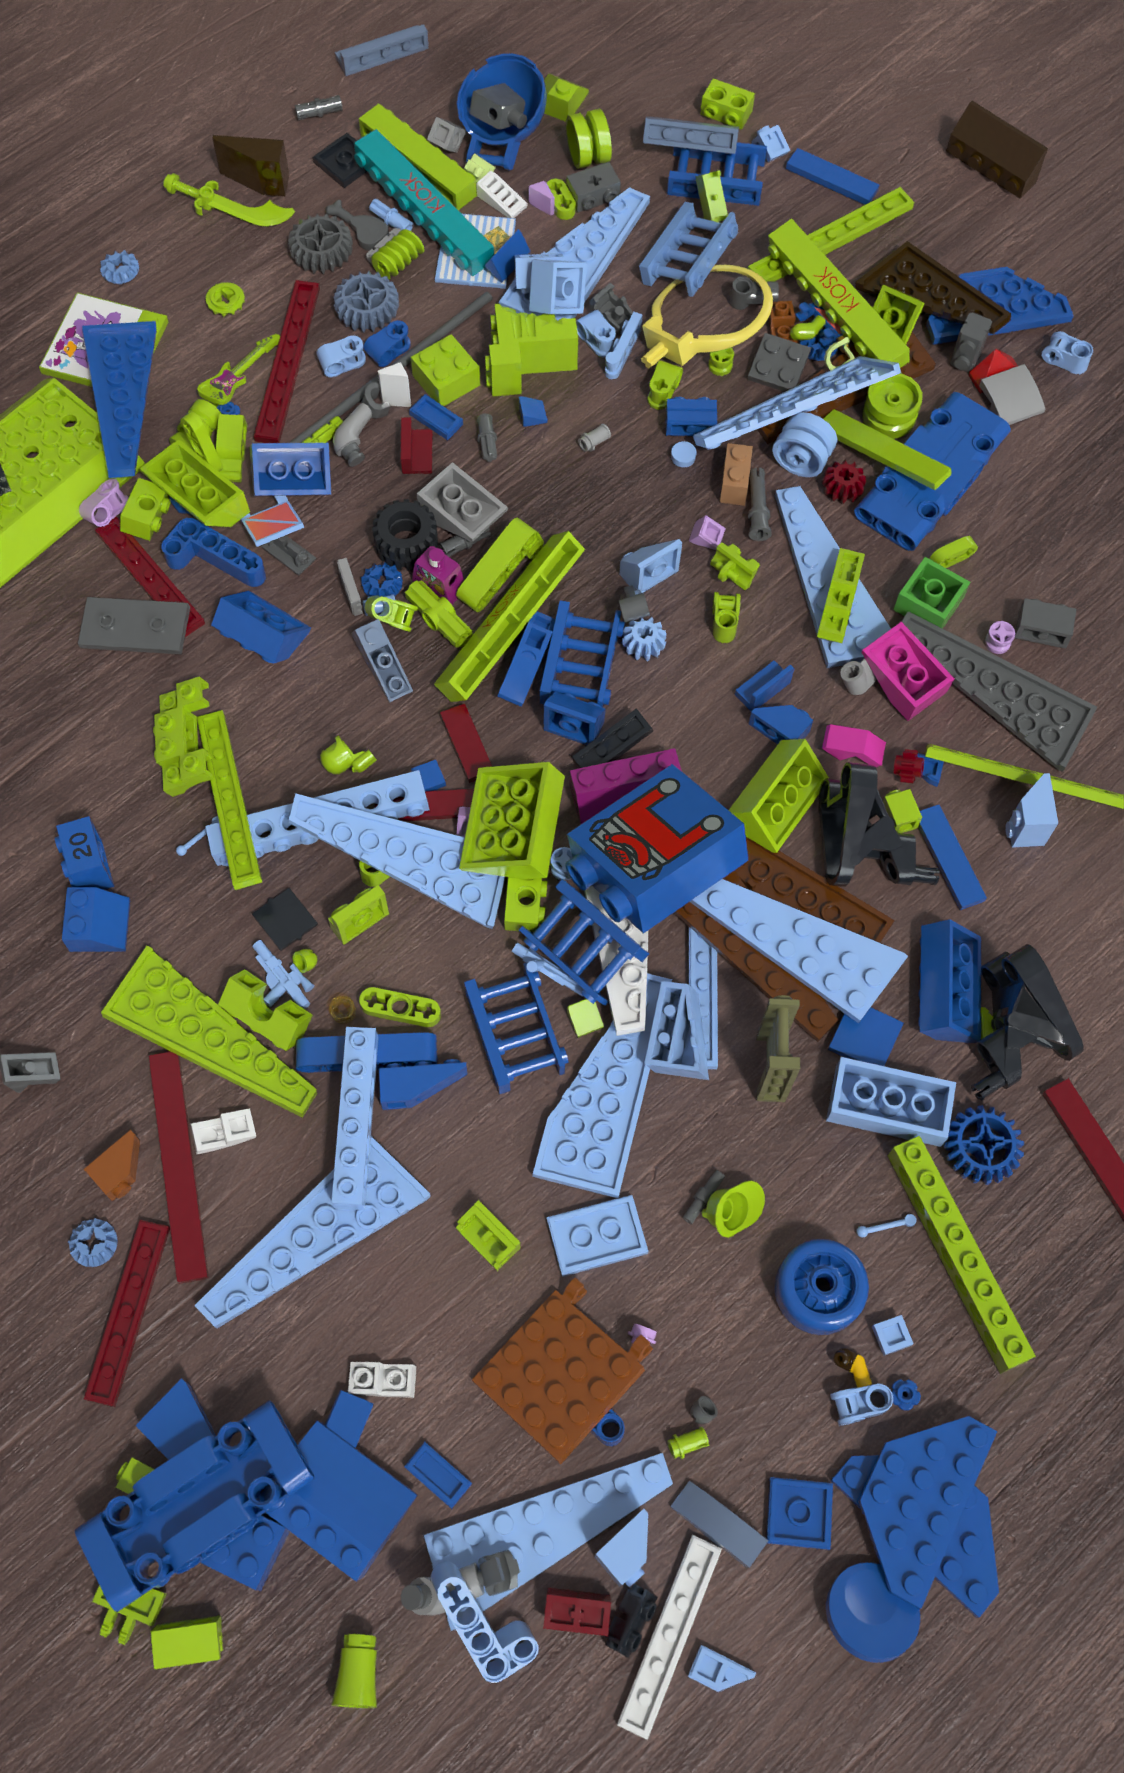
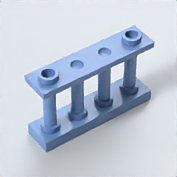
(678, 233)

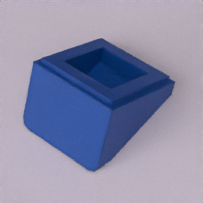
(532, 411)

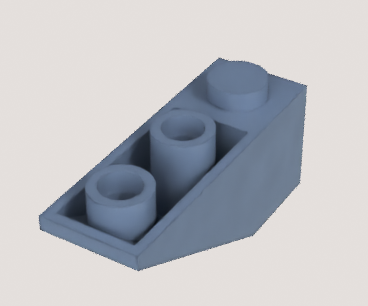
(382, 660)

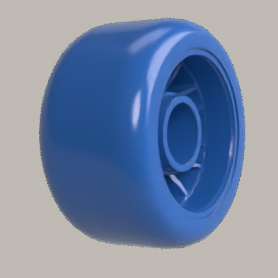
(807, 1305)

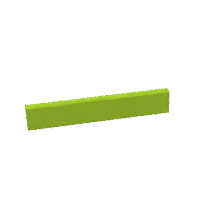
(888, 451)

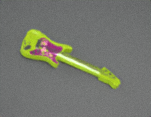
(223, 385)

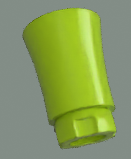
(357, 1673)

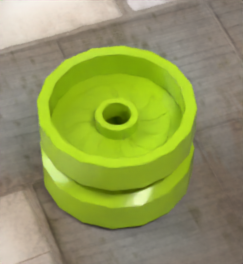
(588, 138)
(893, 405)

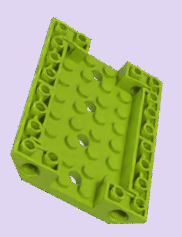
(54, 482)

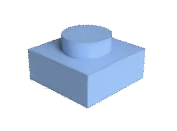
(892, 1335)

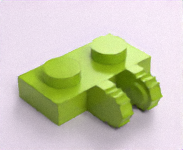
(142, 1609)

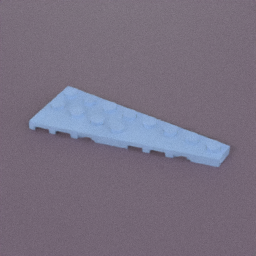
(805, 397)
(815, 561)
(405, 851)
(821, 955)
(313, 1236)
(550, 1524)

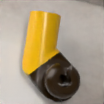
(855, 1364)

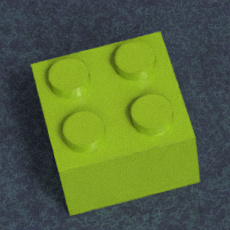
(445, 370)

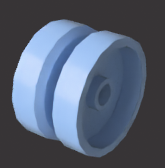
(804, 444)

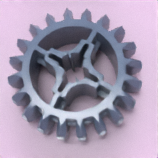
(352, 305)

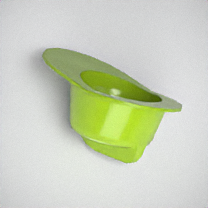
(735, 1208)

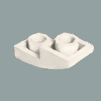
(382, 1379)

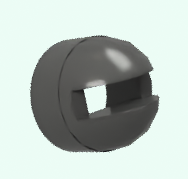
(703, 1410)

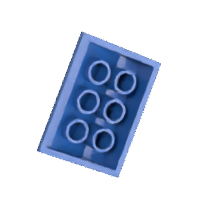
(347, 1506)

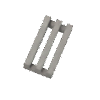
(350, 587)

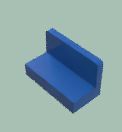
(764, 685)

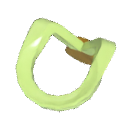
(842, 343)

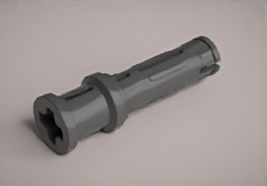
(759, 513)

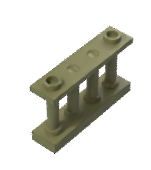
(781, 1066)

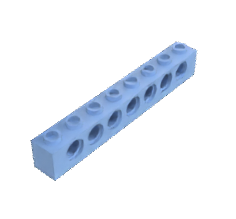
(358, 797)

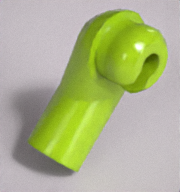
(807, 331)

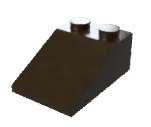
(253, 163)

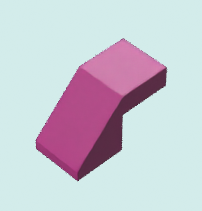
(850, 742)

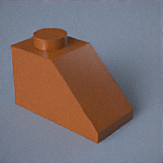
(116, 1167)

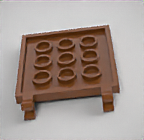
(561, 1373)

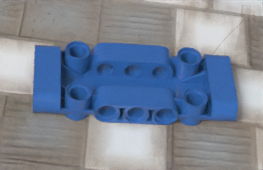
(956, 435)
(193, 1505)

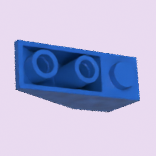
(411, 1085)

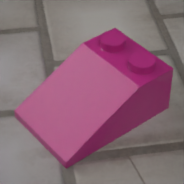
(907, 671)

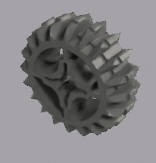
(306, 239)

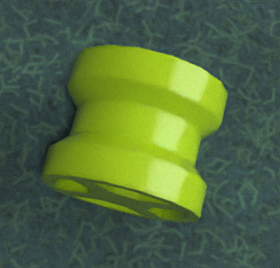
(716, 365)

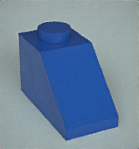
(781, 722)

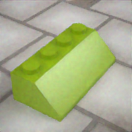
(197, 486)
(780, 793)

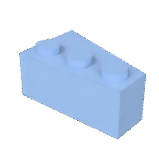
(677, 1034)

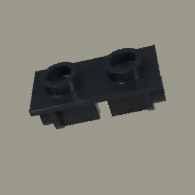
(626, 1635)

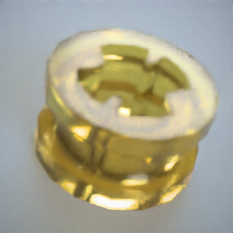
(339, 1017)

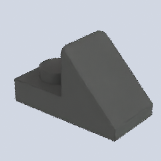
(28, 1069)

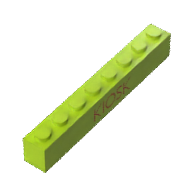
(836, 295)
(509, 617)

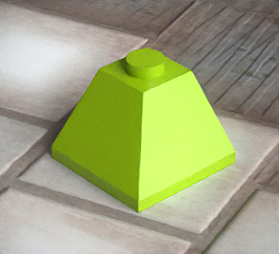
(563, 97)
(898, 311)

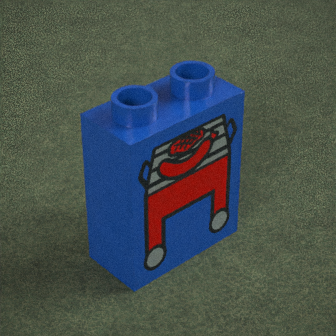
(656, 849)

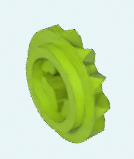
(231, 292)

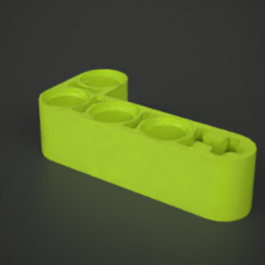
(499, 563)

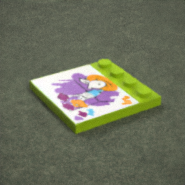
(67, 352)

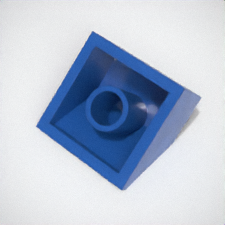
(573, 718)
(95, 920)

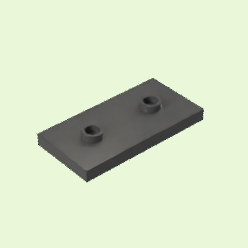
(134, 625)

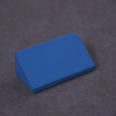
(503, 261)
(349, 1417)

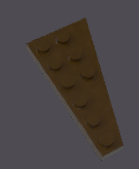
(930, 282)

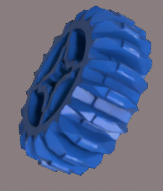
(1006, 1142)

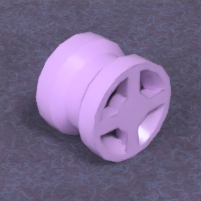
(1004, 632)

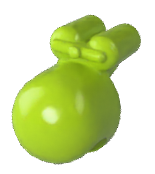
(339, 758)

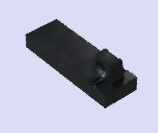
(614, 741)

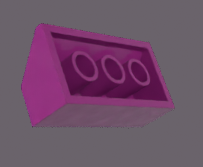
(605, 783)

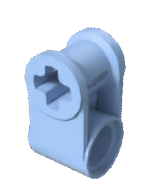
(596, 333)
(1069, 354)
(339, 357)
(859, 1403)

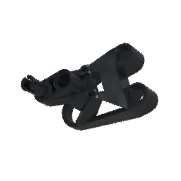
(850, 837)
(1033, 1020)

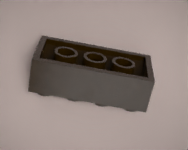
(997, 150)

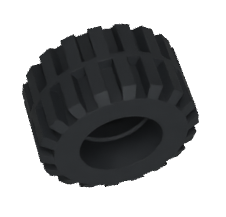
(399, 518)

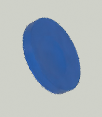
(868, 1617)

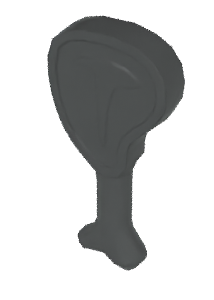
(368, 228)

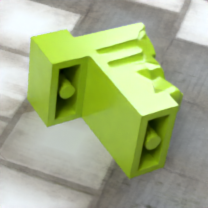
(528, 346)

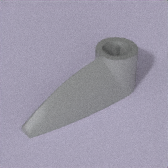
(857, 677)

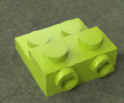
(359, 915)

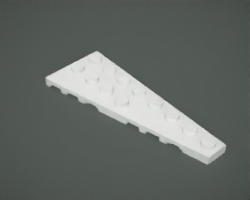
(628, 986)

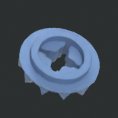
(123, 273)
(101, 1252)

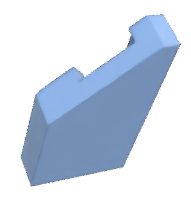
(717, 1671)

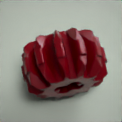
(844, 481)

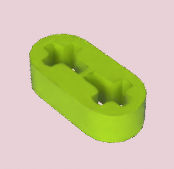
(565, 198)
(954, 552)

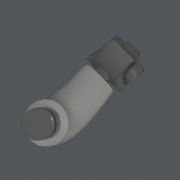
(346, 437)
(496, 1573)

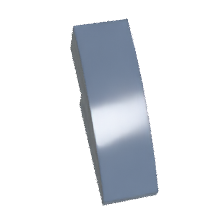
(719, 1524)

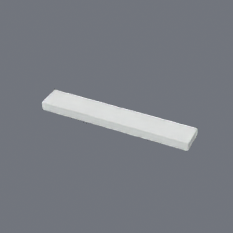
(669, 1637)

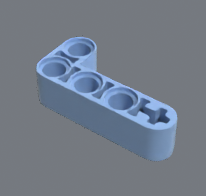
(473, 1621)

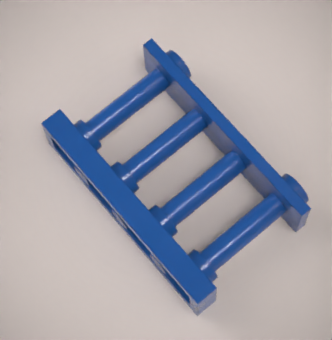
(734, 189)
(560, 641)
(608, 932)
(496, 1047)

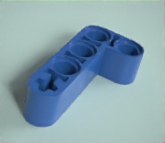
(244, 567)

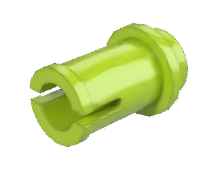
(687, 1442)

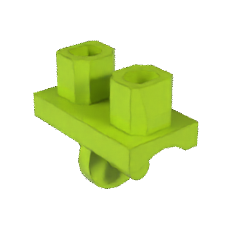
(733, 566)

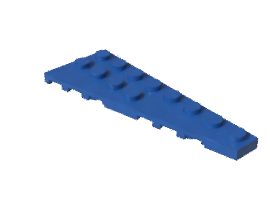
(120, 375)

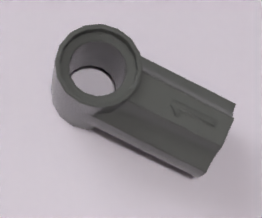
(748, 292)
(633, 604)

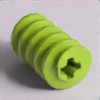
(397, 253)

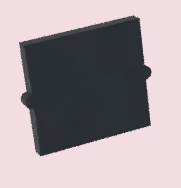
(284, 919)

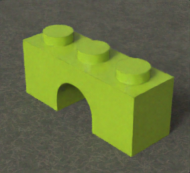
(245, 1001)

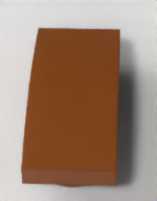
(782, 320)

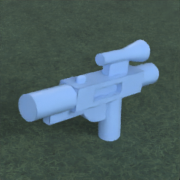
(539, 963)
(279, 980)

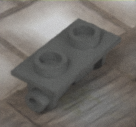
(289, 554)

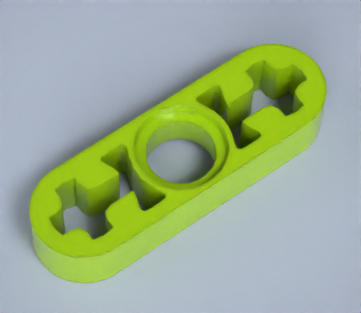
(378, 1009)

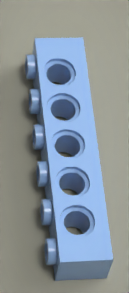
(355, 1119)

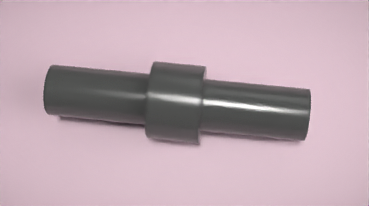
(702, 1196)

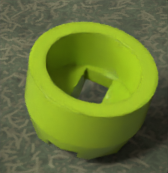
(305, 960)

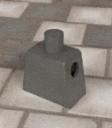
(498, 106)

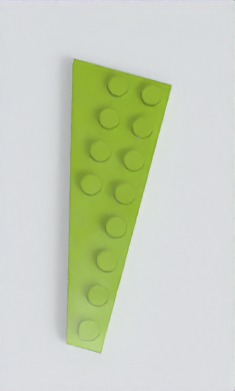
(178, 1017)

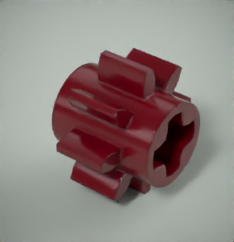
(909, 766)

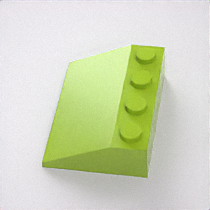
(513, 820)

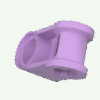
(107, 500)

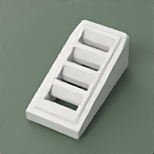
(493, 183)

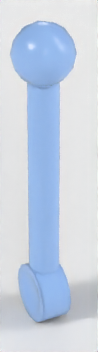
(182, 849)
(909, 1221)

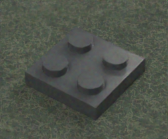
(779, 363)

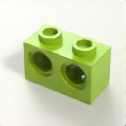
(727, 103)

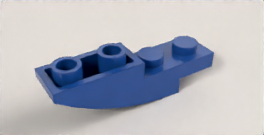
(527, 658)

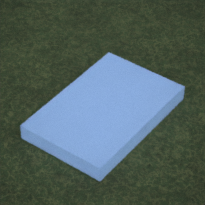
(597, 1235)

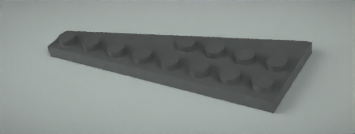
(1028, 706)

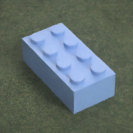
(891, 1101)

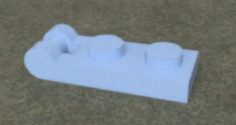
(622, 347)

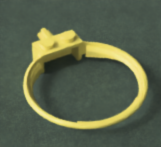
(686, 347)

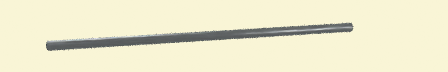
(405, 360)

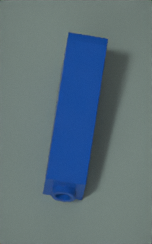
(176, 1421)

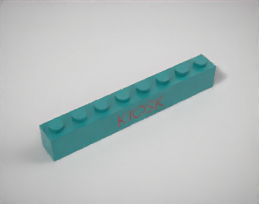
(423, 202)

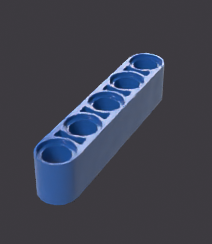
(327, 1053)

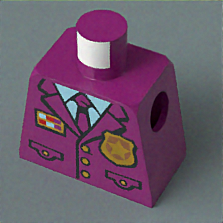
(439, 573)

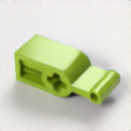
(231, 445)

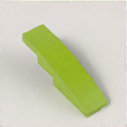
(840, 595)

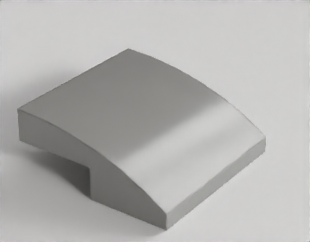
(1013, 394)

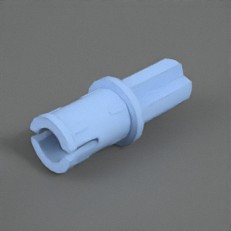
(390, 216)

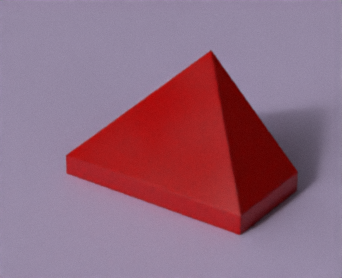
(991, 365)

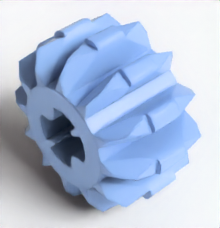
(644, 638)

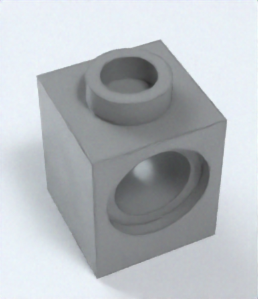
(446, 134)

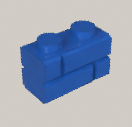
(690, 416)

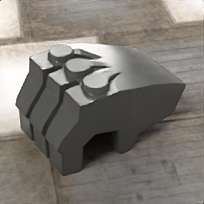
(611, 307)

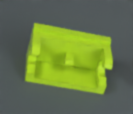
(712, 196)
(488, 1235)
(187, 1642)

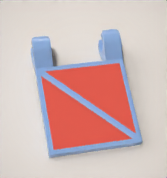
(272, 522)

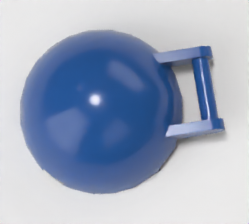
(526, 81)

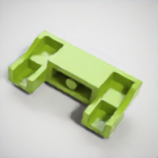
(178, 737)

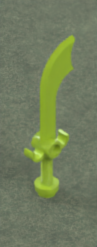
(265, 215)

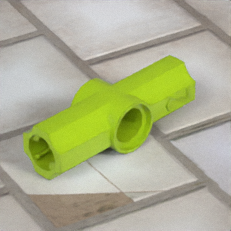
(438, 614)

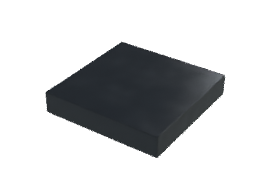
(339, 162)

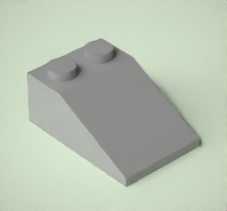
(460, 503)

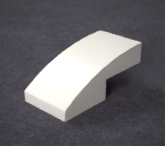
(223, 1132)

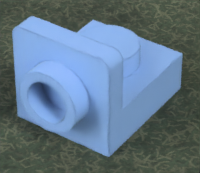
(773, 140)

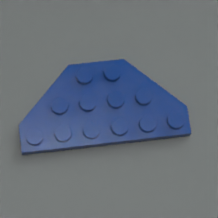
(1024, 299)
(919, 1499)
(969, 1561)

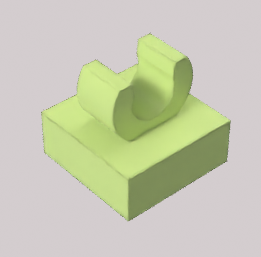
(478, 167)

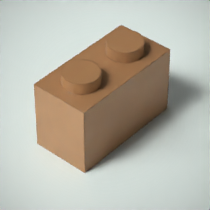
(736, 474)

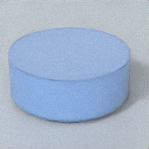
(683, 454)

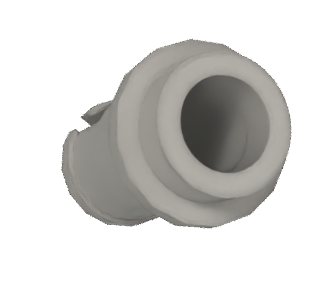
(590, 440)

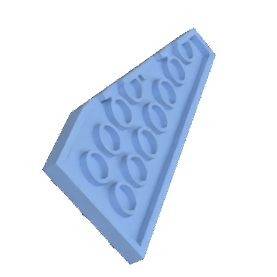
(590, 243)
(597, 1117)

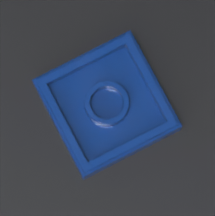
(867, 1040)
(799, 1513)

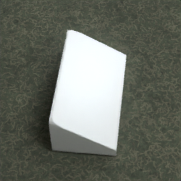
(394, 385)

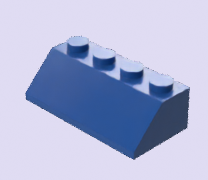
(950, 982)

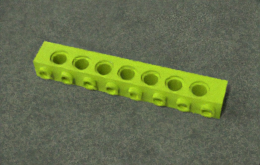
(960, 1255)

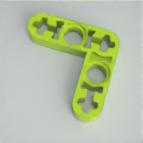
(197, 439)

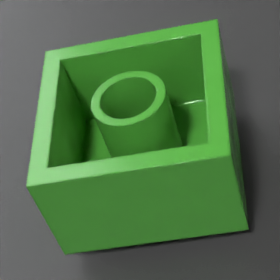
(932, 593)

